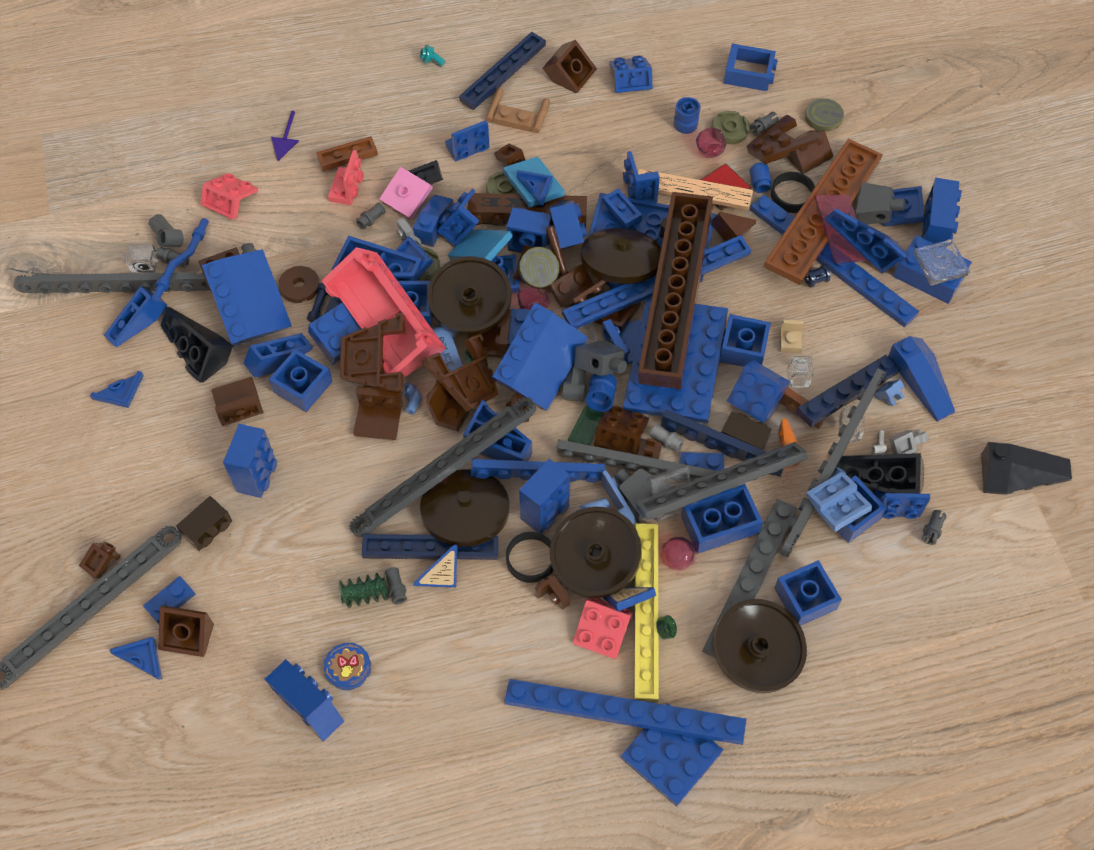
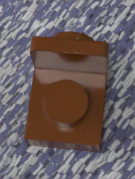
(510, 154)
(98, 558)
(555, 591)

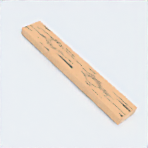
(722, 194)

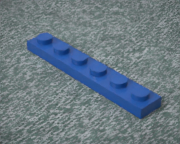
(526, 469)

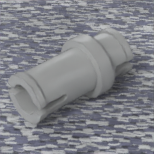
(670, 440)

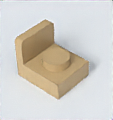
(791, 336)

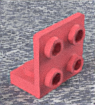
(346, 181)
(225, 193)
(602, 627)

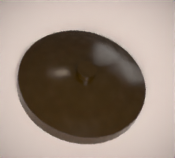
(621, 255)
(469, 295)
(465, 509)
(596, 552)
(760, 646)

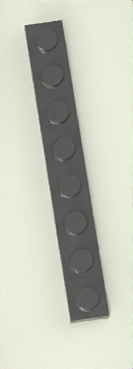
(630, 461)
(720, 481)
(758, 561)

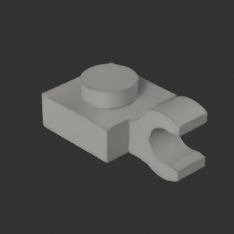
(404, 230)
(906, 441)

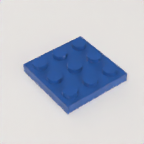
(671, 761)

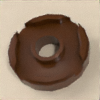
(295, 275)

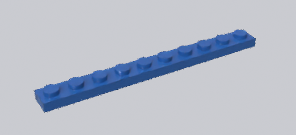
(848, 272)
(630, 294)
(626, 711)

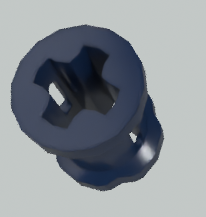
(824, 275)

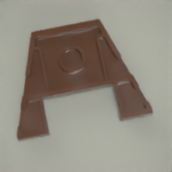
(776, 144)
(363, 356)
(470, 382)

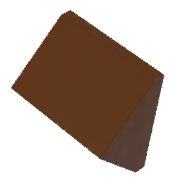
(813, 156)
(184, 631)

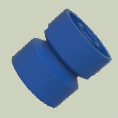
(686, 115)
(601, 392)

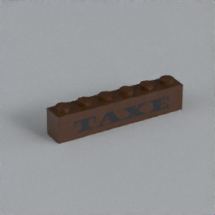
(496, 208)

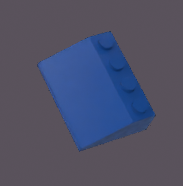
(246, 296)
(539, 356)

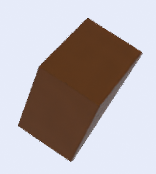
(731, 225)

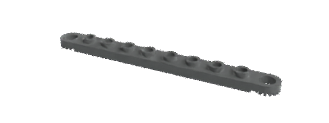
(107, 282)
(836, 452)
(442, 466)
(87, 605)

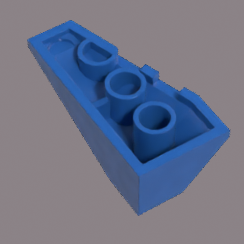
(871, 243)
(399, 263)
(923, 375)

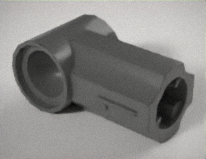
(165, 233)
(574, 385)

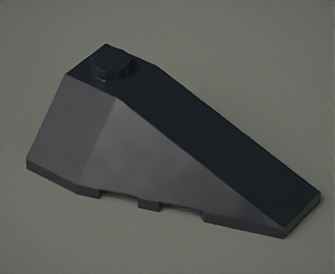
(199, 346)
(1016, 468)
(887, 472)

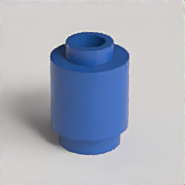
(760, 177)

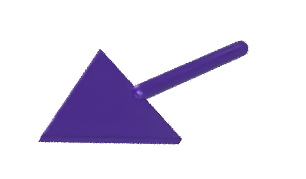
(283, 145)

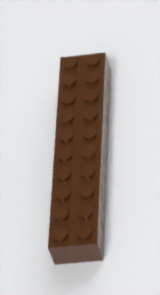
(675, 291)

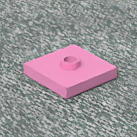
(406, 193)

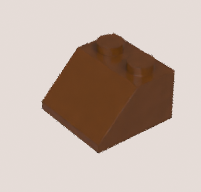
(570, 67)

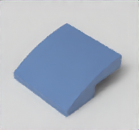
(838, 501)

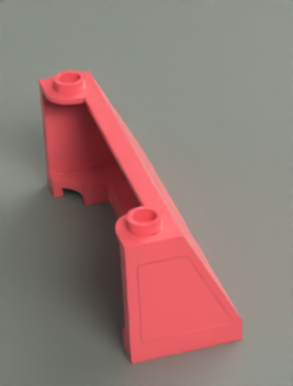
(376, 295)

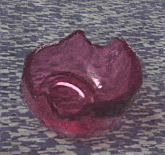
(711, 142)
(531, 295)
(678, 553)

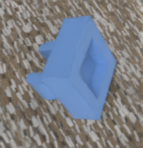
(889, 390)

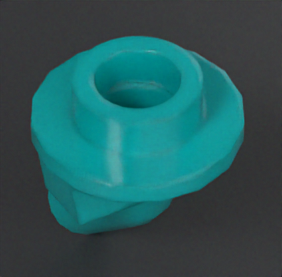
(427, 54)

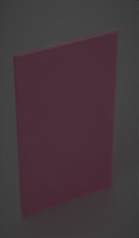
(840, 247)

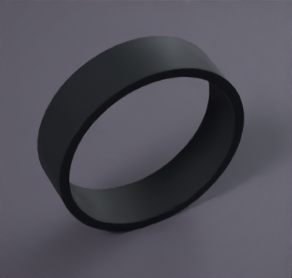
(790, 176)
(526, 536)

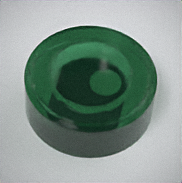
(666, 627)

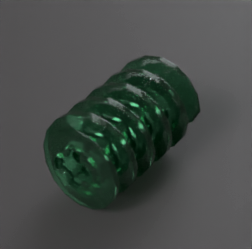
(363, 590)

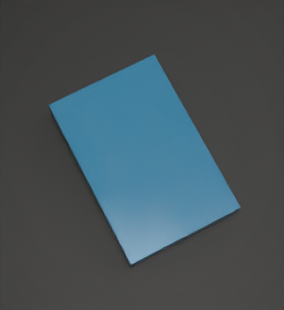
(532, 165)
(481, 244)

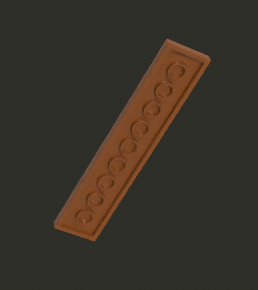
(806, 234)

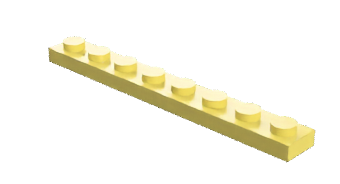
(646, 615)

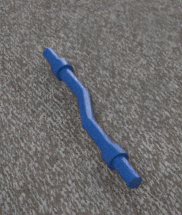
(163, 282)

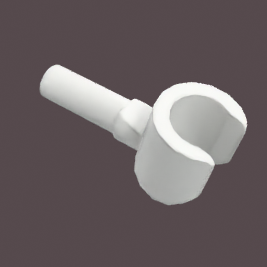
(879, 449)

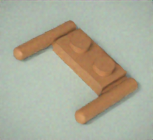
(516, 117)

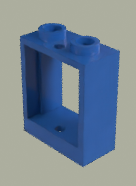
(747, 78)

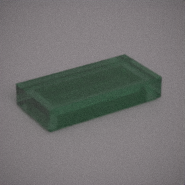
(586, 426)

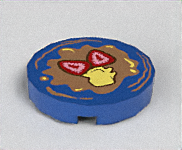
(347, 666)

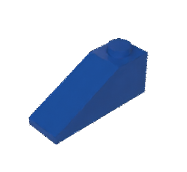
(428, 219)
(135, 317)
(268, 356)

